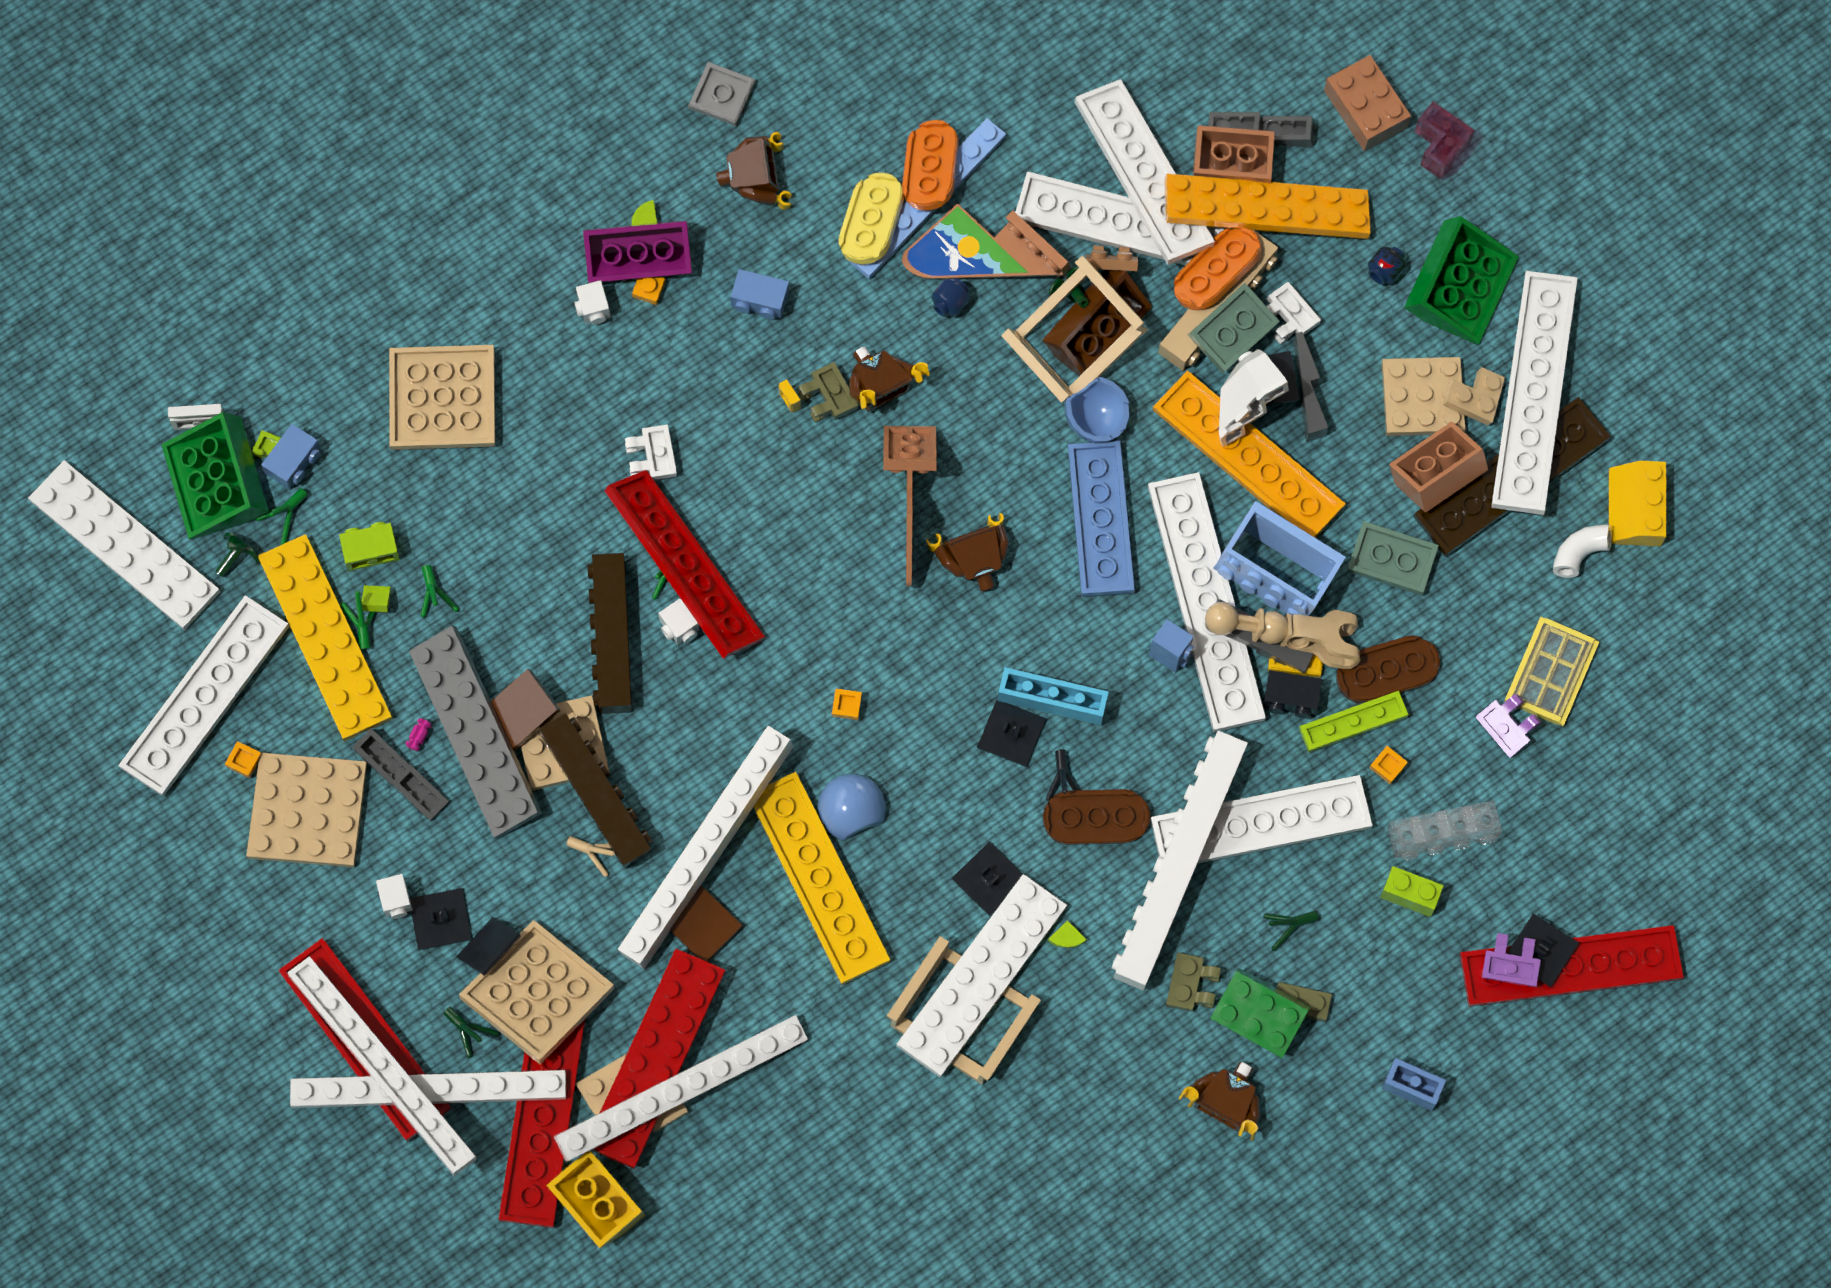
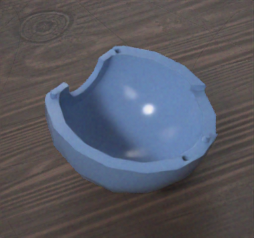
(1098, 411)
(850, 805)

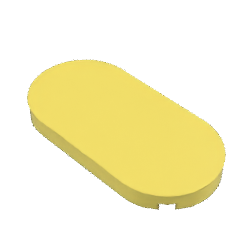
(871, 218)

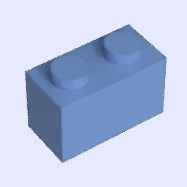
(759, 294)
(291, 457)
(1172, 646)
(1413, 1084)

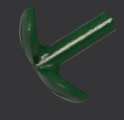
(1076, 295)
(236, 546)

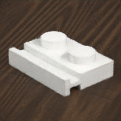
(190, 416)

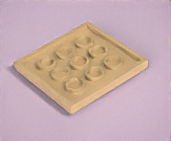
(442, 397)
(307, 810)
(537, 992)

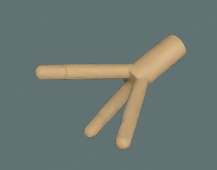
(589, 849)

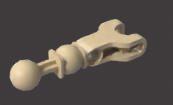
(1295, 631)

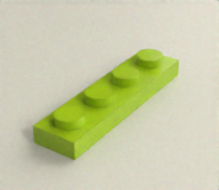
(1353, 721)

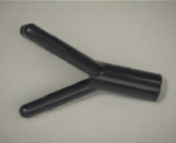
(1062, 773)

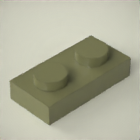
(1315, 999)

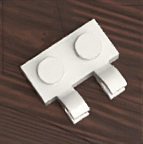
(1293, 310)
(658, 451)

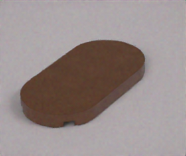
(1388, 668)
(1096, 817)

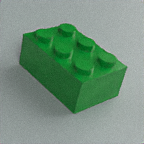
(1260, 1012)

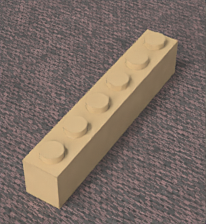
(1177, 345)

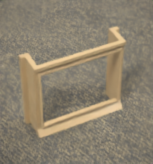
(1041, 368)
(918, 982)

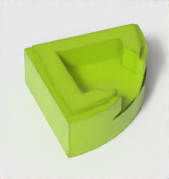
(644, 214)
(264, 444)
(1067, 937)

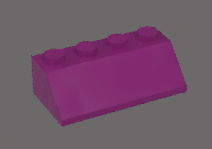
(637, 251)

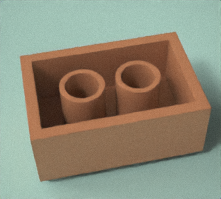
(1367, 103)
(1233, 153)
(1438, 466)

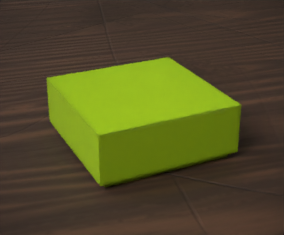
(376, 598)

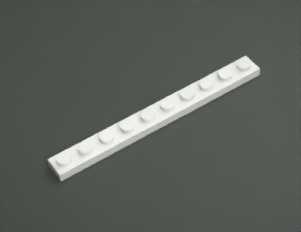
(382, 1066)
(436, 1087)
(680, 1088)

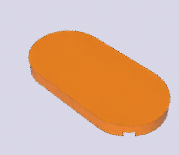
(930, 165)
(1217, 268)

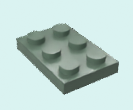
(1233, 328)
(1392, 558)

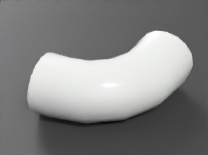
(1580, 545)

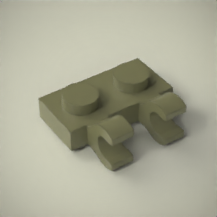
(832, 389)
(1185, 982)

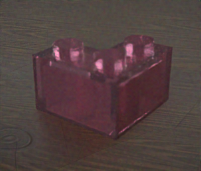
(1447, 138)

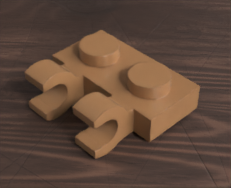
(1123, 261)

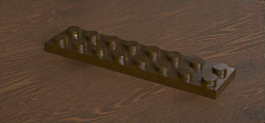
(1469, 508)

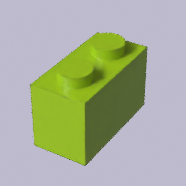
(369, 546)
(1411, 891)

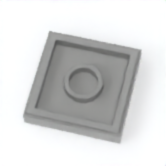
(721, 94)

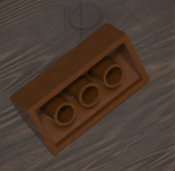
(1089, 331)

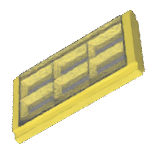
(1552, 670)

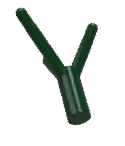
(1295, 921)
(464, 1027)

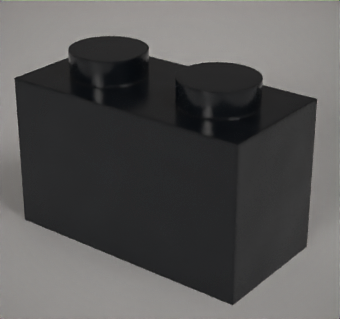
(1292, 694)

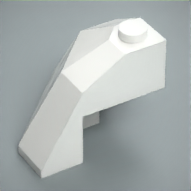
(1246, 392)

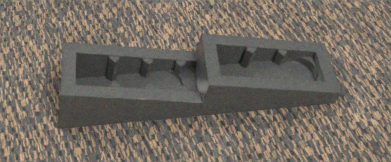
(1287, 129)
(1308, 378)
(1293, 658)
(399, 774)

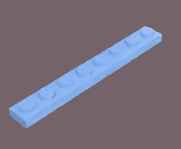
(970, 156)

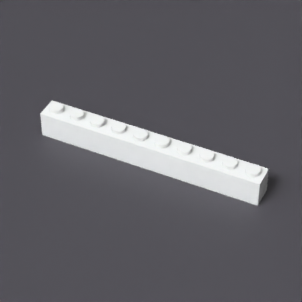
(705, 847)
(1180, 860)

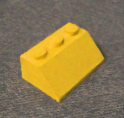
(1637, 503)
(595, 1199)

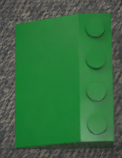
(1461, 280)
(214, 476)

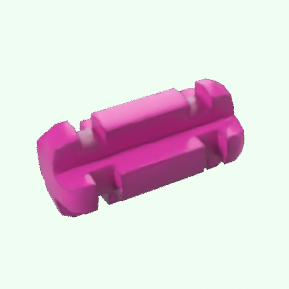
(418, 734)

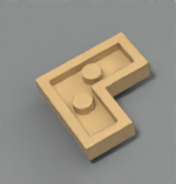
(1479, 401)

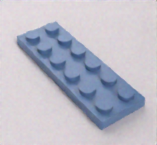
(1100, 518)

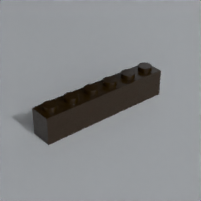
(611, 633)
(595, 791)

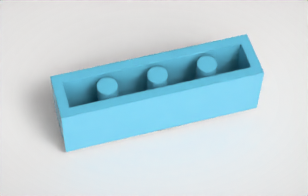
(1052, 696)

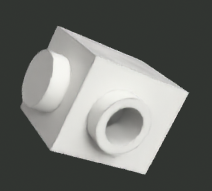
(592, 303)
(678, 623)
(394, 896)

